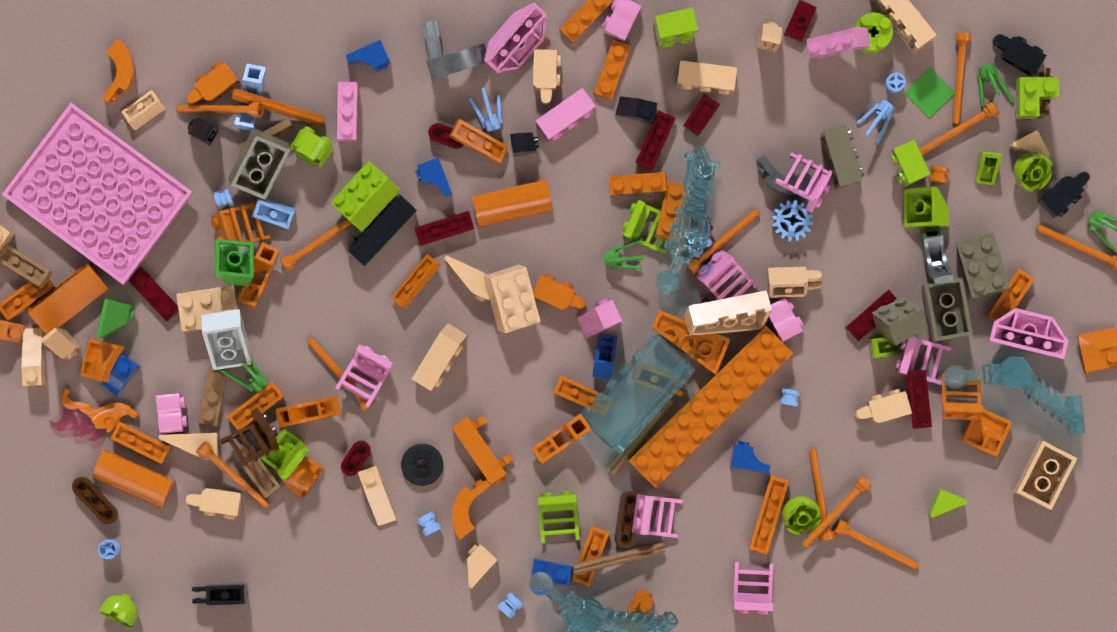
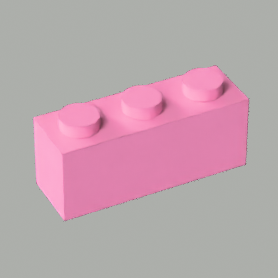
(838, 42)
(347, 111)
(566, 115)

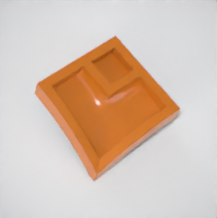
(1098, 349)
(99, 359)
(987, 433)

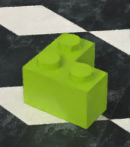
(1030, 92)
(910, 163)

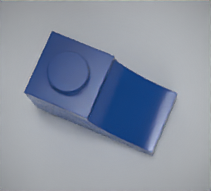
(372, 55)
(432, 173)
(604, 356)
(121, 374)
(744, 458)
(559, 572)

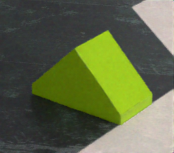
(987, 167)
(882, 347)
(945, 502)

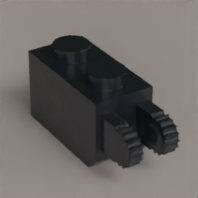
(1020, 54)
(1063, 193)
(222, 594)

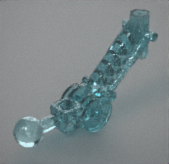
(697, 188)
(1017, 373)
(591, 616)

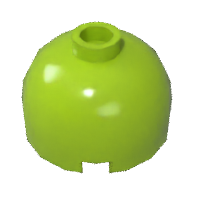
(1032, 171)
(801, 515)
(120, 609)

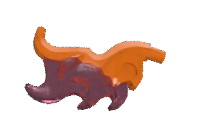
(89, 420)

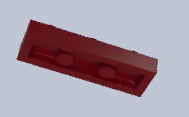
(655, 140)
(444, 228)
(154, 294)
(865, 322)
(919, 399)

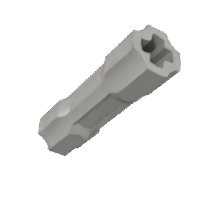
(432, 36)

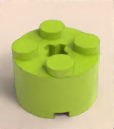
(881, 26)
(311, 147)

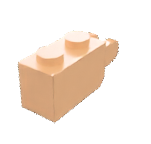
(545, 73)
(792, 281)
(885, 408)
(217, 501)

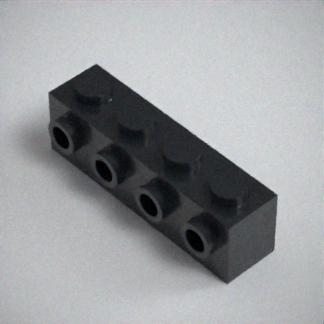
(381, 229)

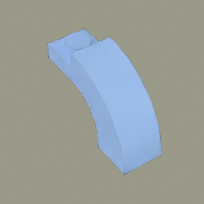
(254, 83)

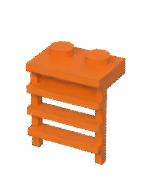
(227, 227)
(962, 411)

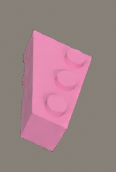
(599, 318)

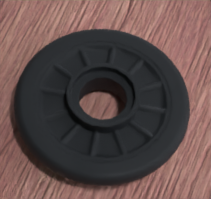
(426, 476)

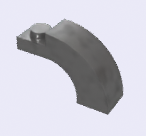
(457, 61)
(766, 167)
(935, 256)

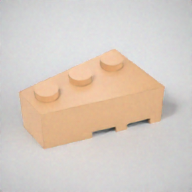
(439, 357)

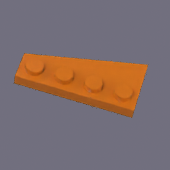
(705, 348)

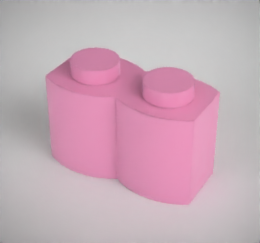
(622, 19)
(783, 320)
(171, 413)

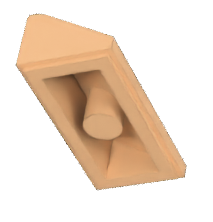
(143, 110)

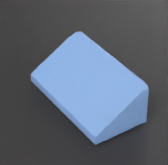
(273, 212)

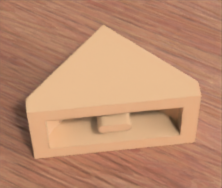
(1031, 143)

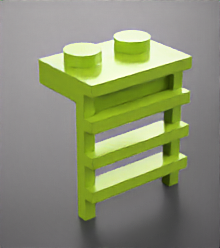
(637, 221)
(288, 456)
(549, 503)

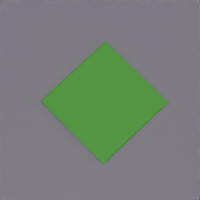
(929, 92)

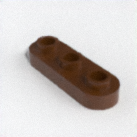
(87, 496)
(626, 528)

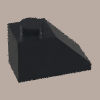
(636, 109)
(202, 130)
(524, 143)

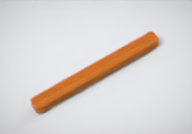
(278, 107)

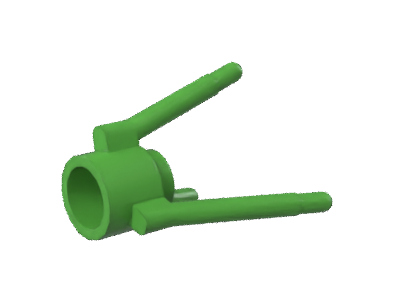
(989, 73)
(1098, 220)
(614, 259)
(257, 381)

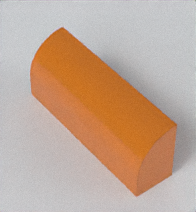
(512, 203)
(67, 298)
(133, 478)

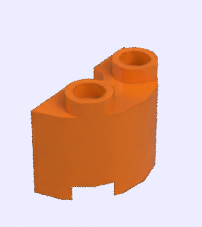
(303, 476)

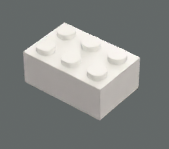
(226, 339)

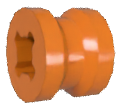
(938, 174)

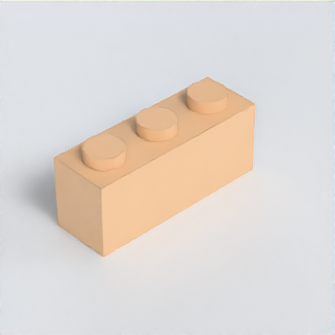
(706, 77)

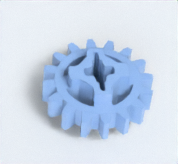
(793, 212)

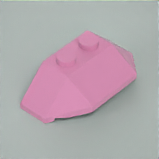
(516, 39)
(1030, 333)

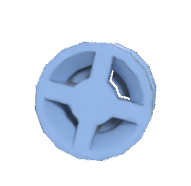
(897, 80)
(224, 199)
(790, 397)

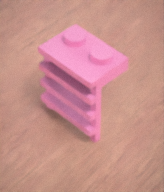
(818, 185)
(718, 271)
(909, 354)
(370, 364)
(643, 514)
(753, 601)

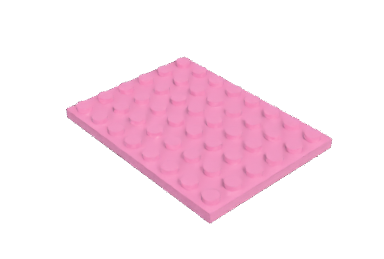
(97, 193)

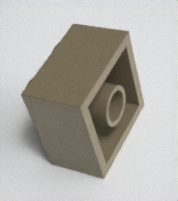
(900, 320)

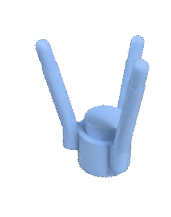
(883, 111)
(491, 122)

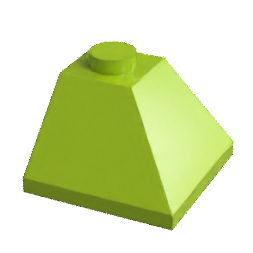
(925, 208)

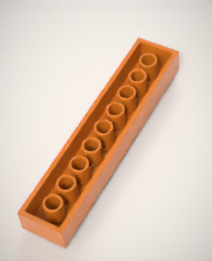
(710, 406)

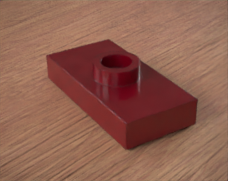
(800, 21)
(701, 115)

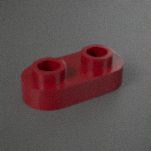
(444, 139)
(356, 458)

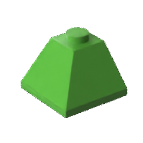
(234, 261)
(114, 317)

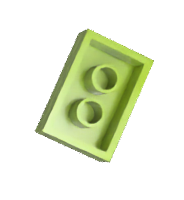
(675, 27)
(365, 196)

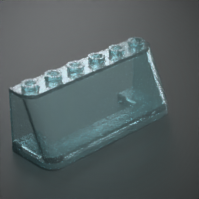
(637, 393)

